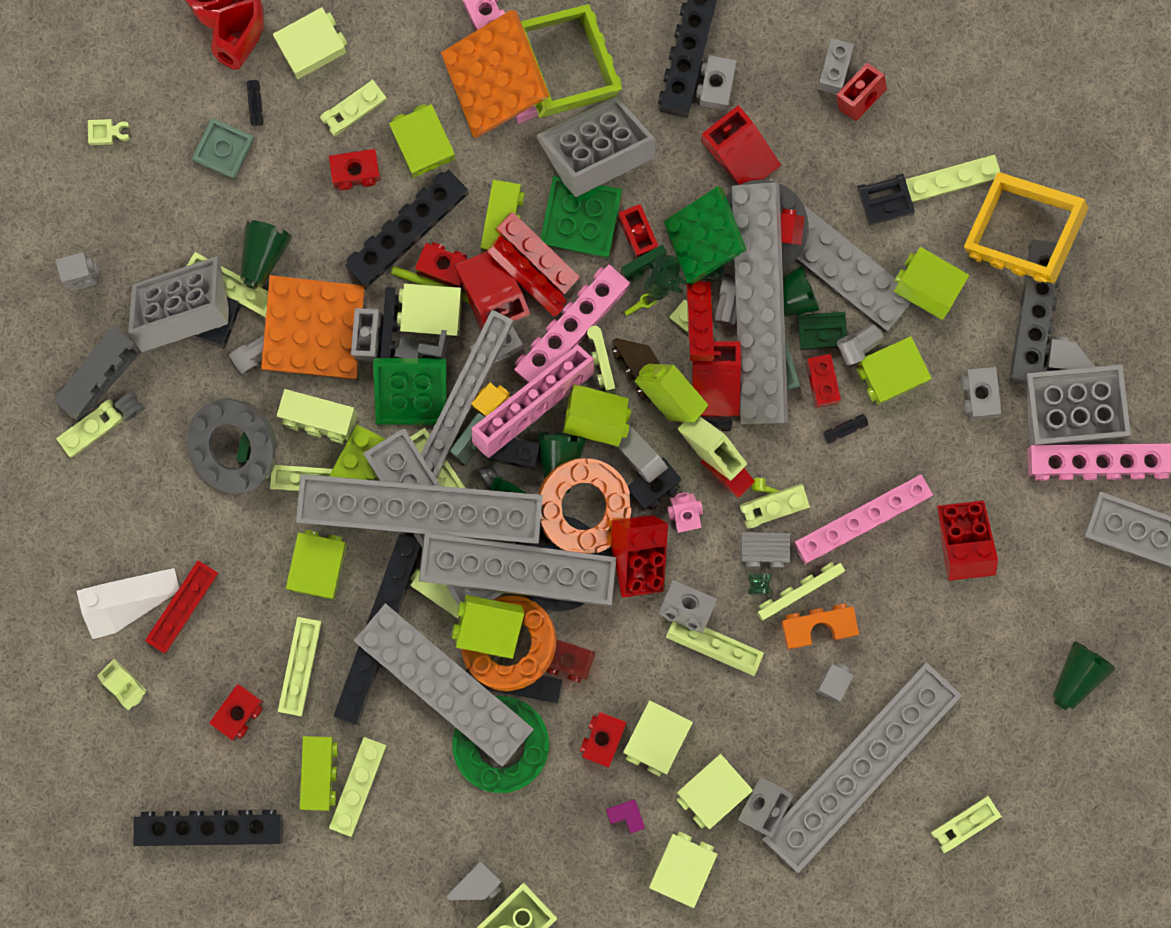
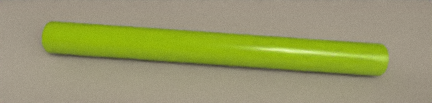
(420, 280)

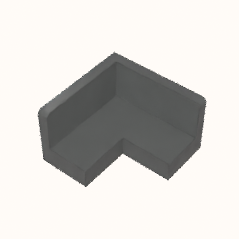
(421, 349)

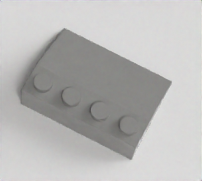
(597, 146)
(178, 305)
(1077, 406)

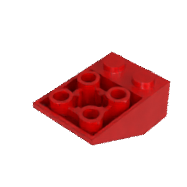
(740, 147)
(490, 288)
(719, 380)
(967, 540)
(640, 554)

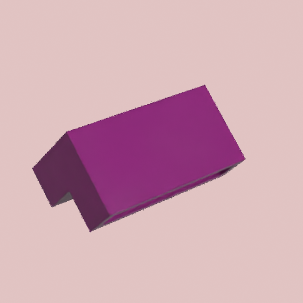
(629, 812)

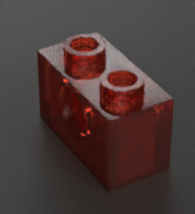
(581, 667)

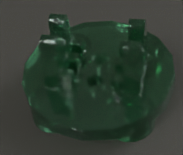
(664, 278)

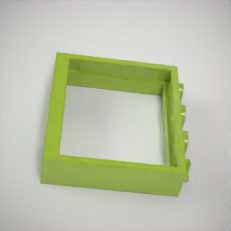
(604, 60)

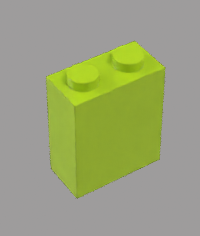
(422, 140)
(930, 282)
(893, 371)
(671, 392)
(597, 415)
(316, 565)
(488, 626)

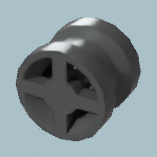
(129, 406)
(490, 473)

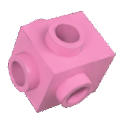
(685, 512)

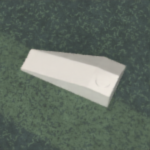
(118, 603)

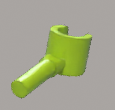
(642, 303)
(760, 486)

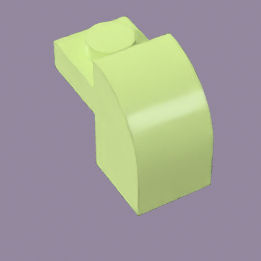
(122, 684)

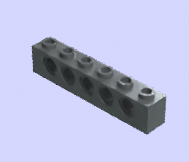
(1038, 252)

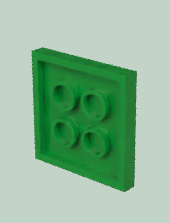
(581, 222)
(705, 235)
(409, 390)

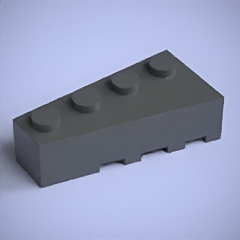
(97, 373)

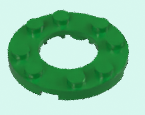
(509, 778)

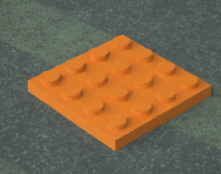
(495, 73)
(310, 327)

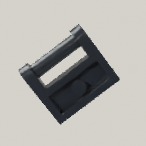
(888, 206)

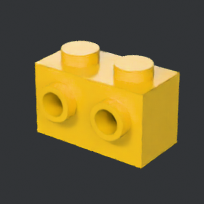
(489, 399)

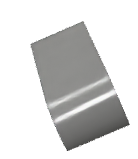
(641, 456)

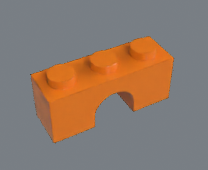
(839, 620)

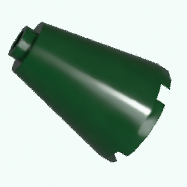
(261, 252)
(798, 293)
(558, 449)
(1080, 676)

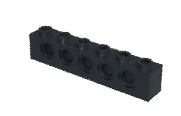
(681, 103)
(443, 182)
(145, 834)

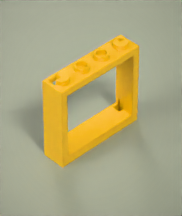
(1020, 267)

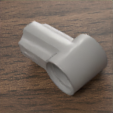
(726, 309)
(856, 345)
(248, 356)

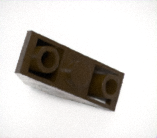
(634, 357)

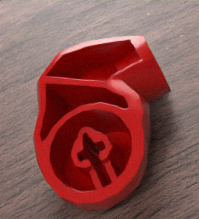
(234, 27)

